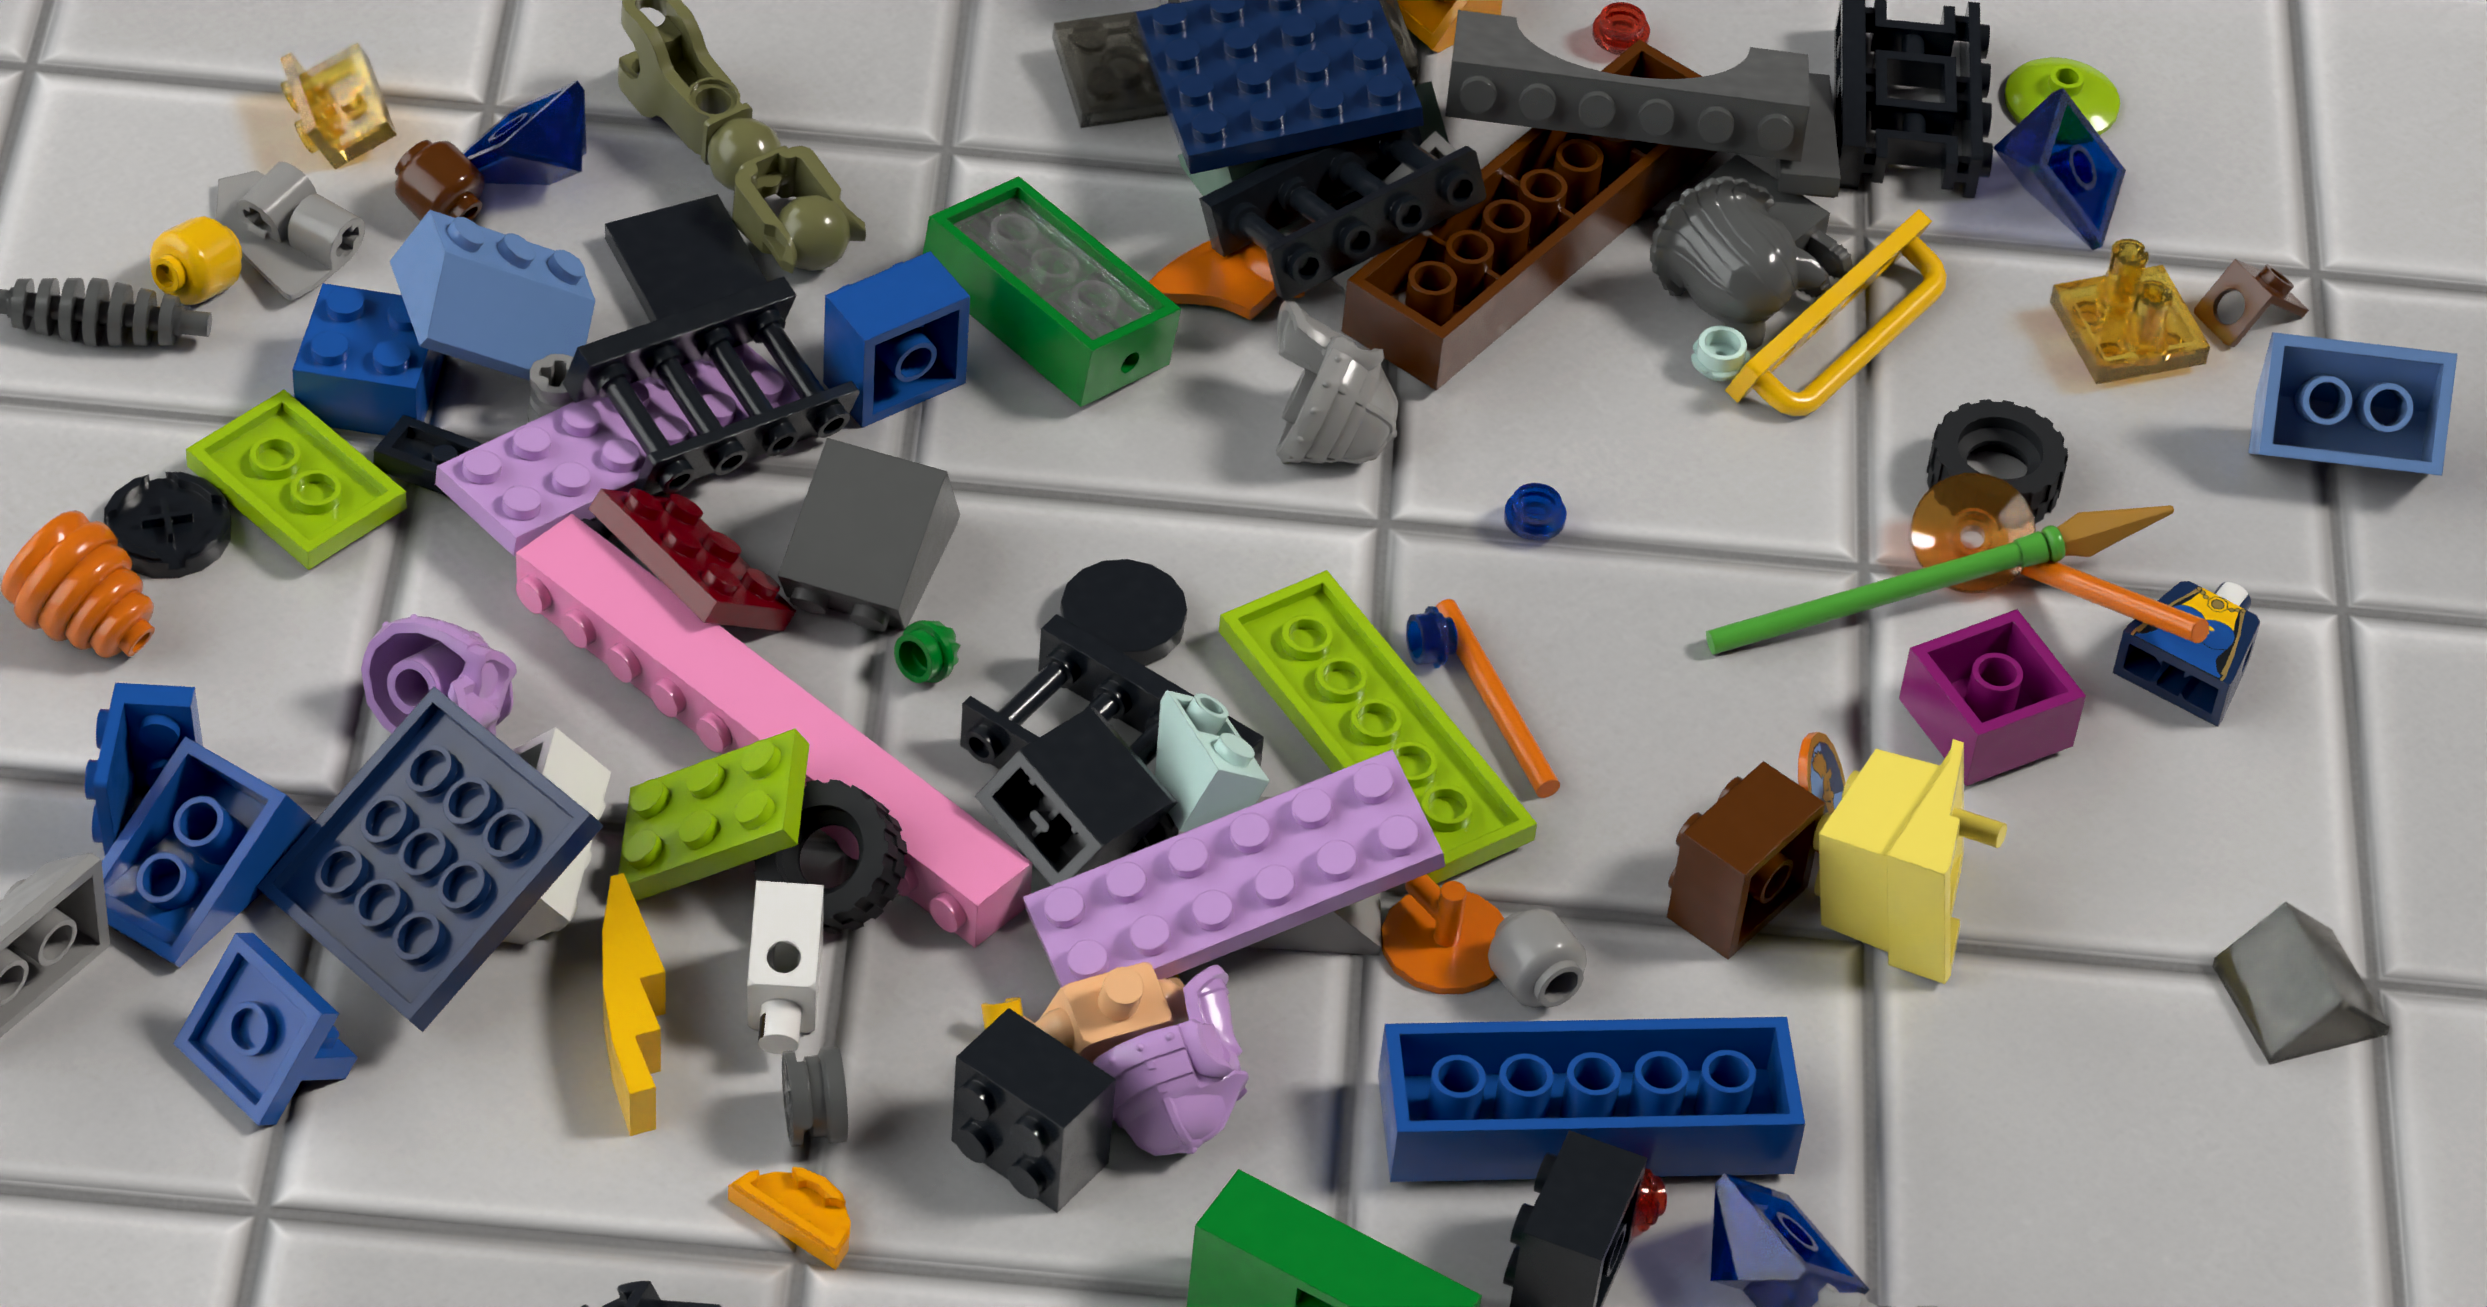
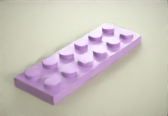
(563, 459)
(1240, 876)

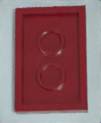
(693, 559)

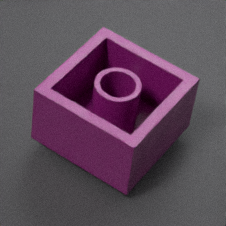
(1995, 693)

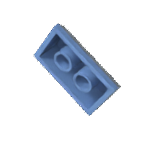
(491, 294)
(2353, 404)

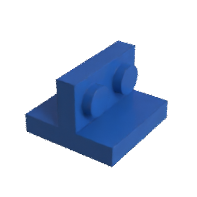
(262, 1031)

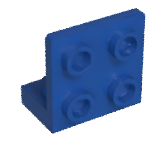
(135, 746)

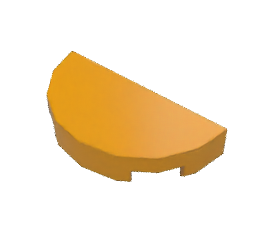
(798, 1207)

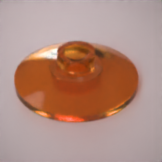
(1970, 504)

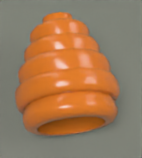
(80, 587)

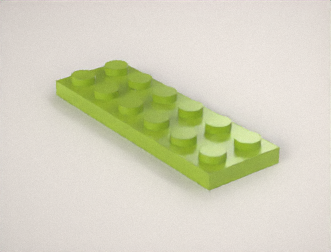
(1361, 700)

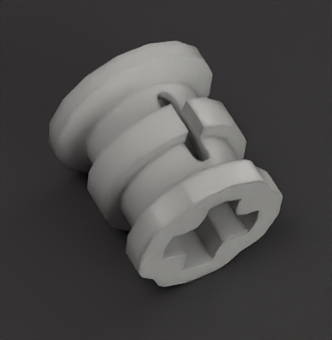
(547, 385)

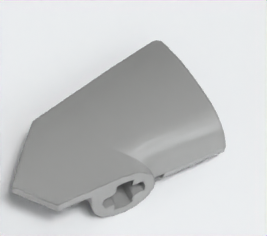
(281, 207)

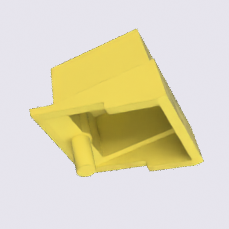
(1897, 858)

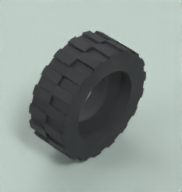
(2006, 430)
(879, 860)

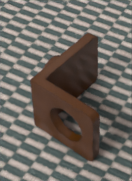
(2259, 291)

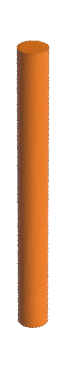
(2120, 600)
(1500, 704)

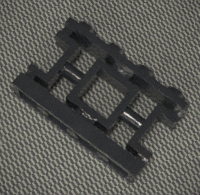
(1911, 129)

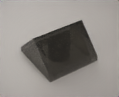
(2297, 987)

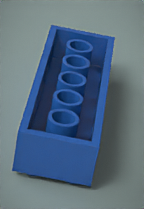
(1505, 1093)

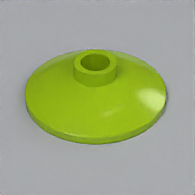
(2083, 83)

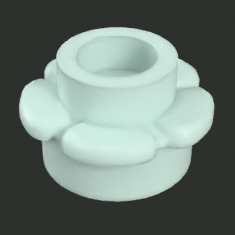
(1720, 353)

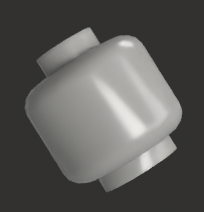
(1537, 958)

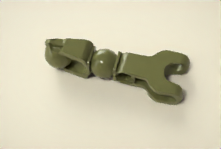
(744, 154)

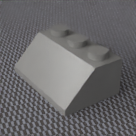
(49, 932)

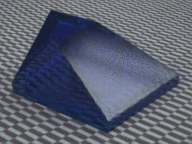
(535, 141)
(2065, 166)
(1772, 1248)

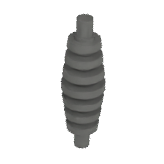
(99, 310)

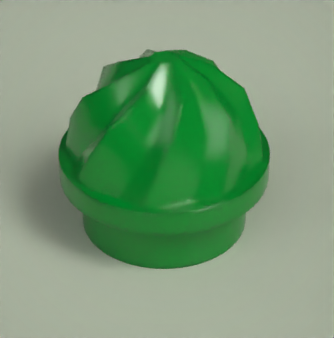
(926, 651)

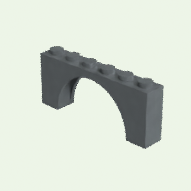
(1745, 110)

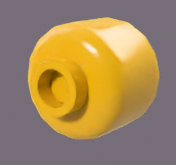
(196, 260)

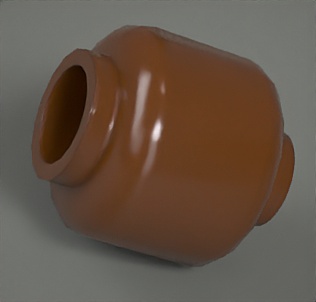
(439, 180)

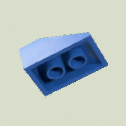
(196, 852)

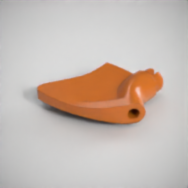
(1233, 282)

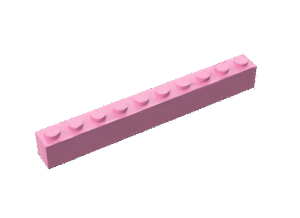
(736, 697)

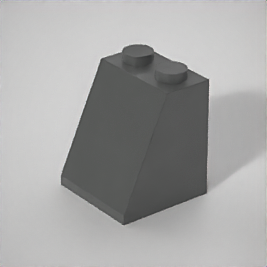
(868, 536)

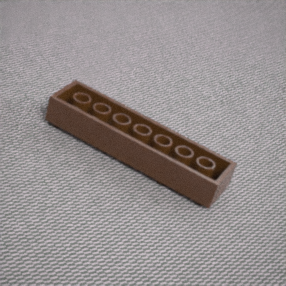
(1544, 216)

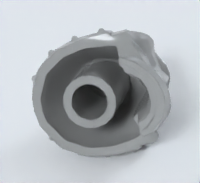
(1341, 400)

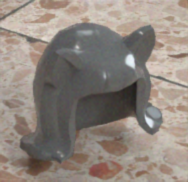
(1731, 255)

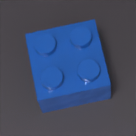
(897, 337)
(363, 362)

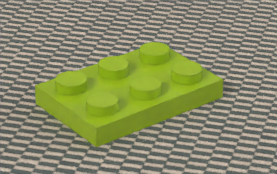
(296, 479)
(714, 814)

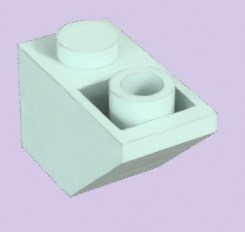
(1204, 761)

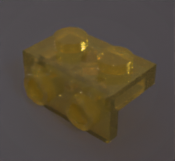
(338, 105)

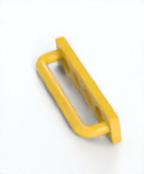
(1902, 242)

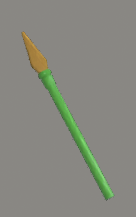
(2078, 536)

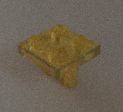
(2129, 319)

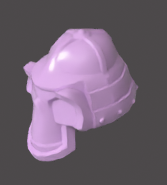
(427, 653)
(1182, 1078)

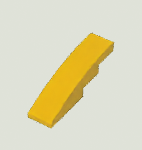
(631, 1001)

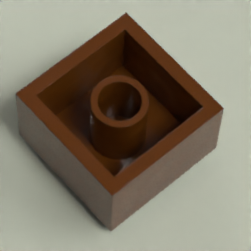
(1744, 859)

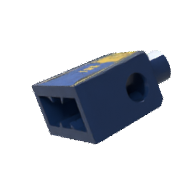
(2188, 673)

